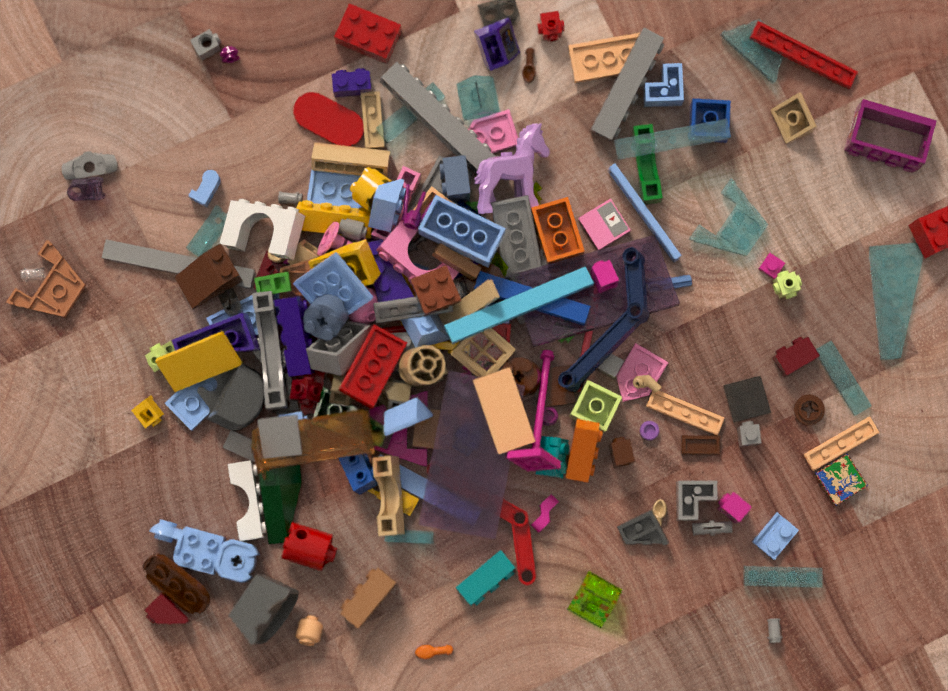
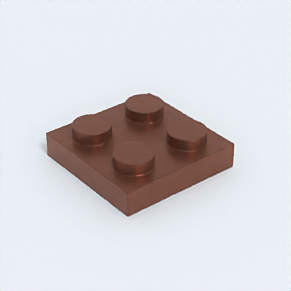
(435, 290)

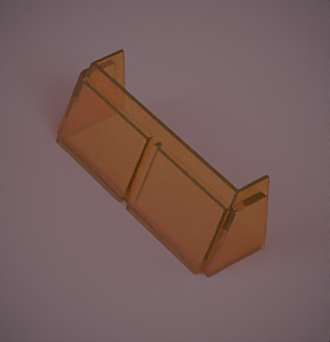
(323, 439)

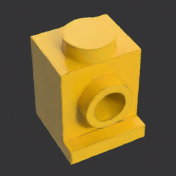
(142, 413)

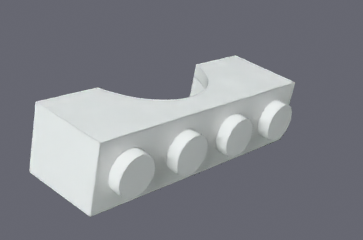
(251, 525)

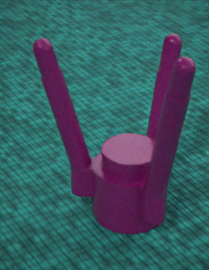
(412, 219)

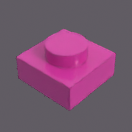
(771, 266)

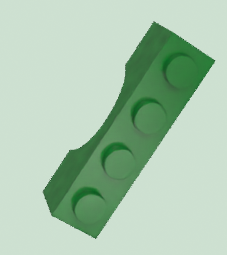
(647, 171)

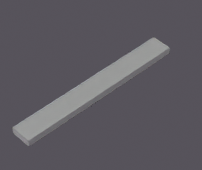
(160, 260)

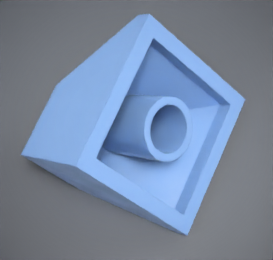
(425, 330)

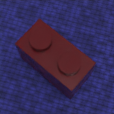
(796, 356)

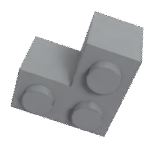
(688, 495)

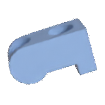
(206, 189)

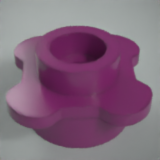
(229, 54)

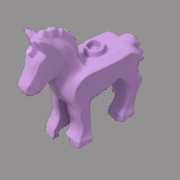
(512, 167)

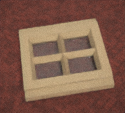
(483, 352)

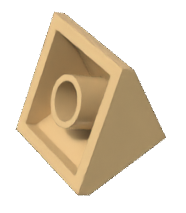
(794, 118)

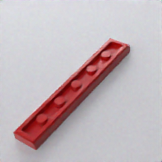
(803, 55)

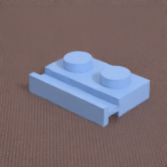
(775, 536)

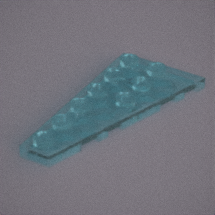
(894, 284)

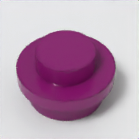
(550, 416)

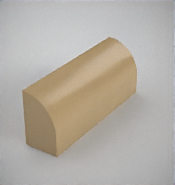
(349, 159)

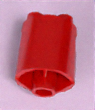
(308, 547)

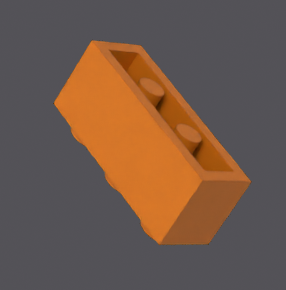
(583, 450)

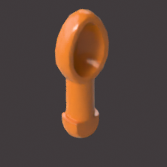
(429, 651)

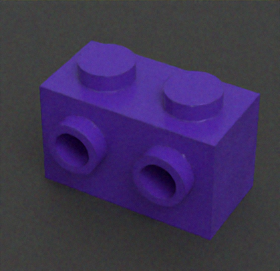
(351, 83)

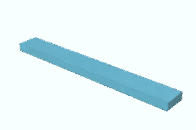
(518, 305)

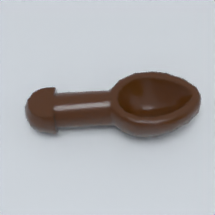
(529, 70)

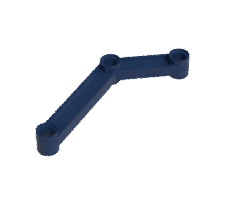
(619, 330)

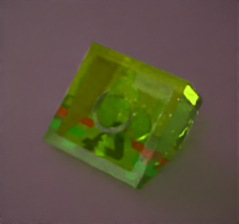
(595, 599)

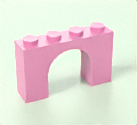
(395, 251)

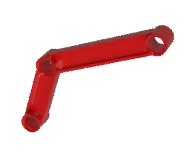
(521, 539)

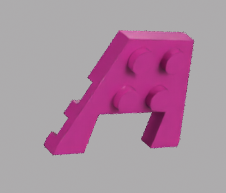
(398, 442)

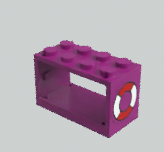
(897, 119)

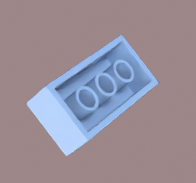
(461, 231)

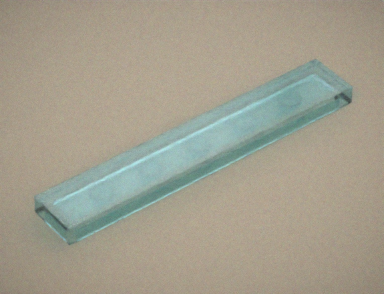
(672, 139)

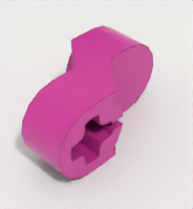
(545, 507)

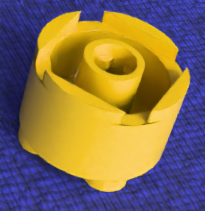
(366, 186)

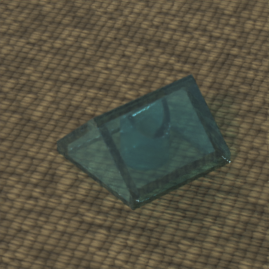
(477, 97)

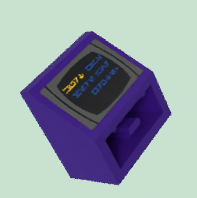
(497, 44)

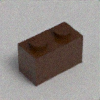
(621, 452)

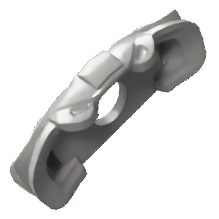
(75, 168)

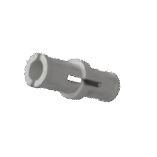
(698, 528)

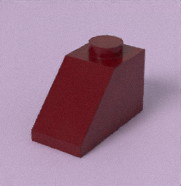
(164, 611)

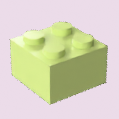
(596, 405)

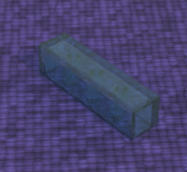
(412, 536)

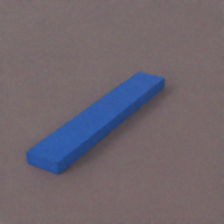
(562, 308)

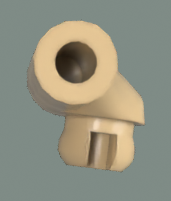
(646, 381)

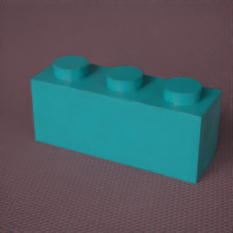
(486, 578)

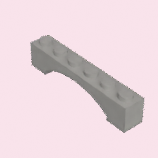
(270, 351)

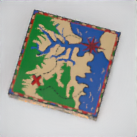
(841, 479)

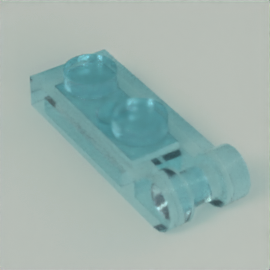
(208, 233)

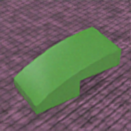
(276, 283)

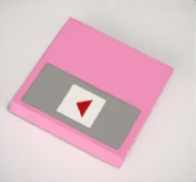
(604, 224)

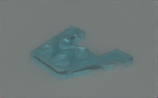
(739, 230)

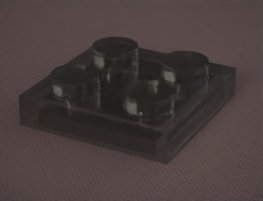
(746, 399)

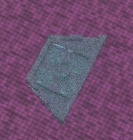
(760, 57)

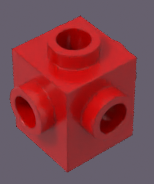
(550, 26)

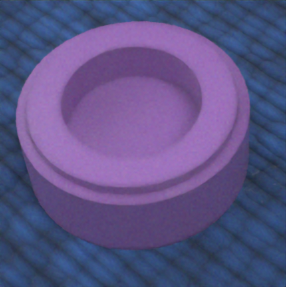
(649, 430)

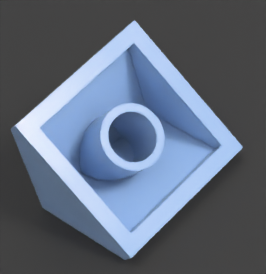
(405, 416)

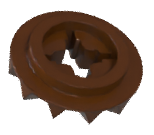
(816, 404)

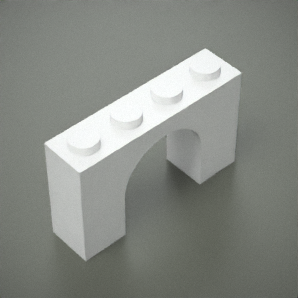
(243, 216)

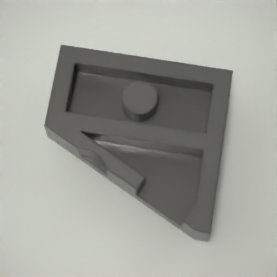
(643, 530)

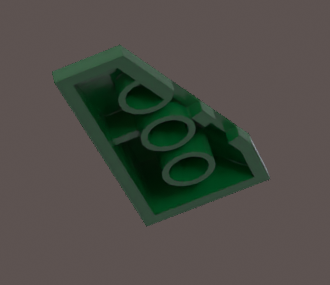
(280, 500)

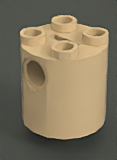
(421, 366)

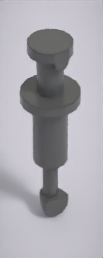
(413, 244)

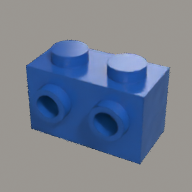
(359, 472)

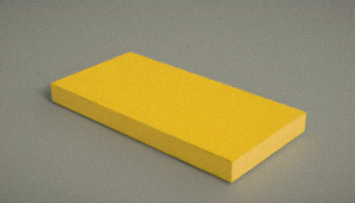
(198, 361)

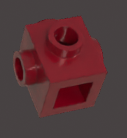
(306, 391)

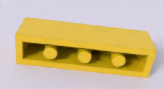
(320, 216)

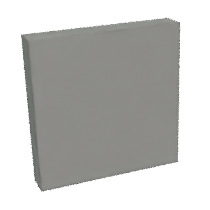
(280, 436)

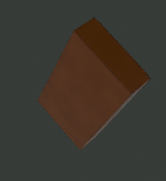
(700, 445)

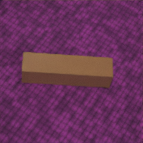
(456, 261)

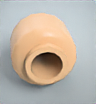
(309, 630)

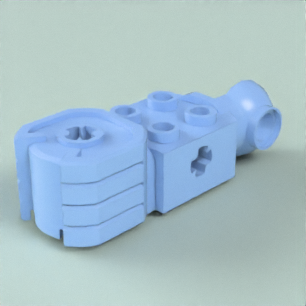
(208, 551)

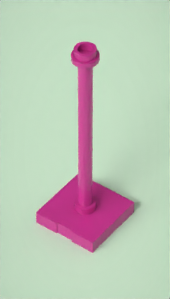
(537, 458)

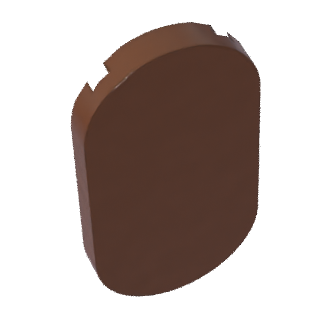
(176, 584)

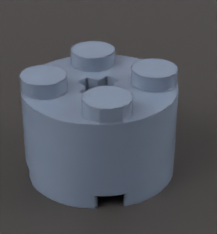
(325, 317)

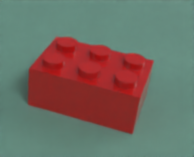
(368, 33)

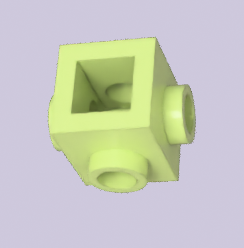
(782, 289)
(158, 351)

